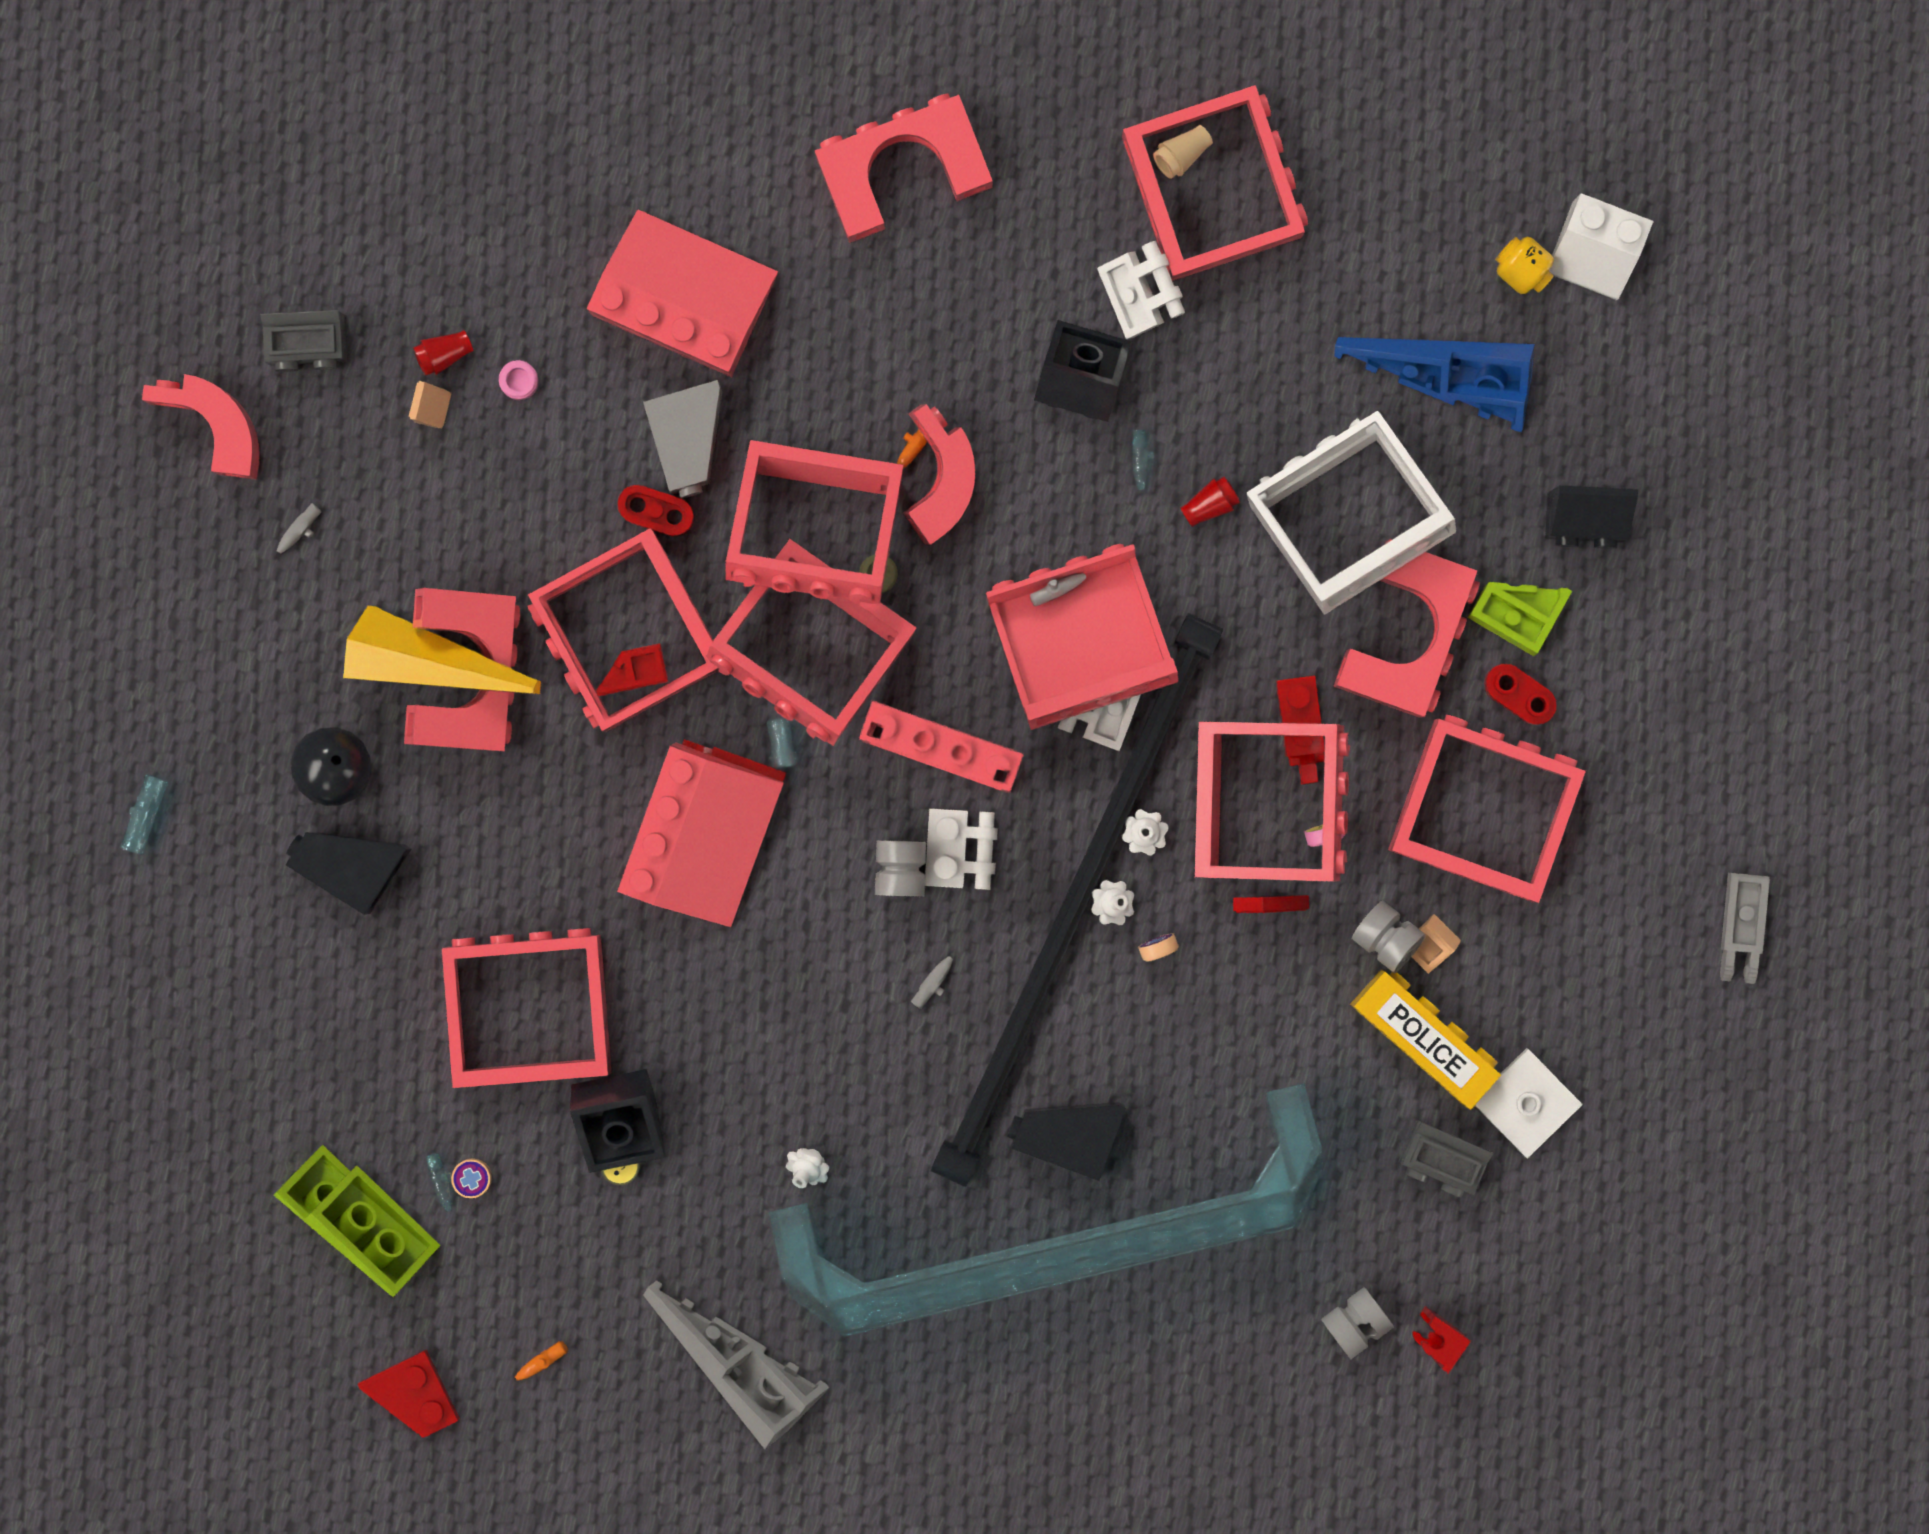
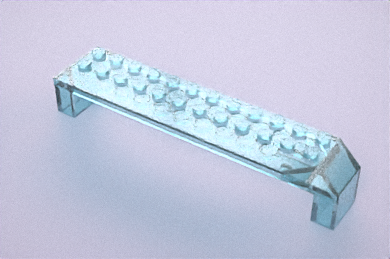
(860, 1307)

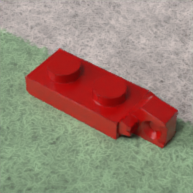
(1300, 705)

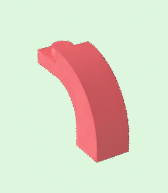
(233, 431)
(954, 479)

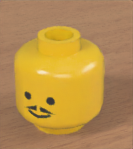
(1525, 265)

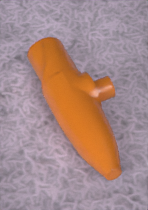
(912, 448)
(542, 1360)

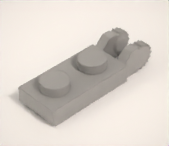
(1744, 923)

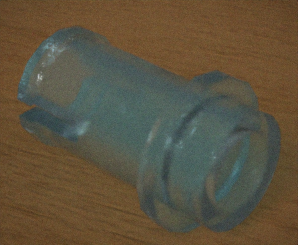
(781, 743)

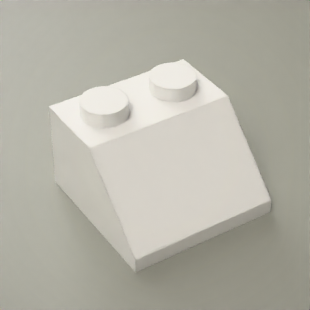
(1599, 246)

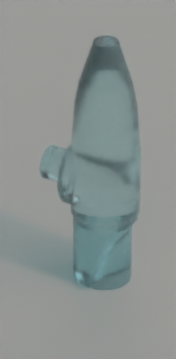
(1140, 458)
(440, 1180)

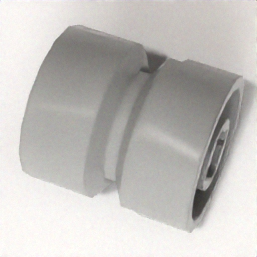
(900, 868)
(1389, 937)
(1357, 1323)

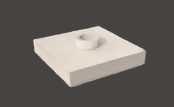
(1527, 1103)

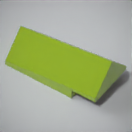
(358, 1219)

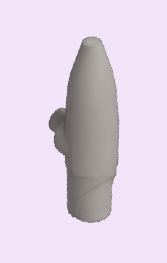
(299, 528)
(1056, 588)
(932, 983)

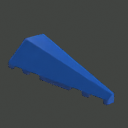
(1477, 373)

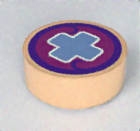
(1158, 947)
(471, 1178)

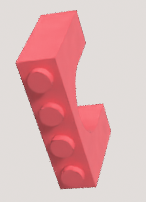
(939, 127)
(490, 625)
(1412, 686)

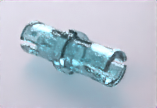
(144, 814)

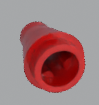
(441, 352)
(1212, 501)

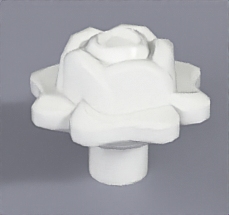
(1145, 832)
(1112, 902)
(807, 1167)

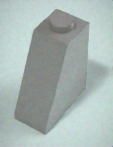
(685, 435)

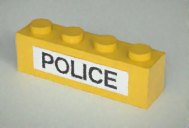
(1425, 1039)

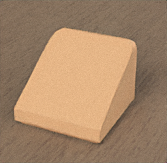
(429, 405)
(1437, 945)

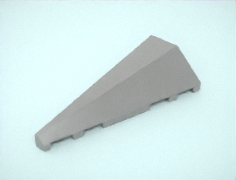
(756, 1387)

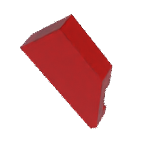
(635, 670)
(1271, 904)

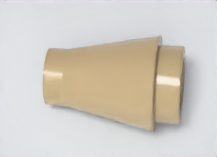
(1181, 152)

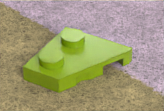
(1519, 613)

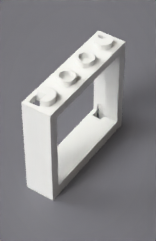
(1382, 561)

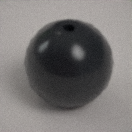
(331, 766)

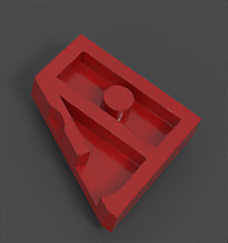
(413, 1394)

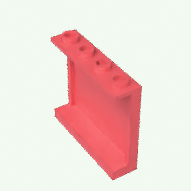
(1085, 645)

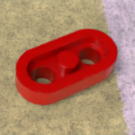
(656, 510)
(1520, 695)

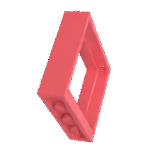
(1154, 203)
(825, 470)
(562, 648)
(786, 700)
(1494, 742)
(940, 746)
(1208, 801)
(529, 1072)

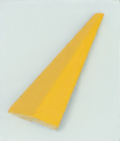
(395, 652)

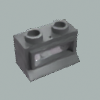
(304, 339)
(1444, 1158)

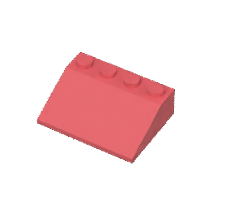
(682, 292)
(700, 836)

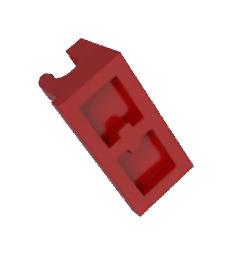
(1445, 1343)

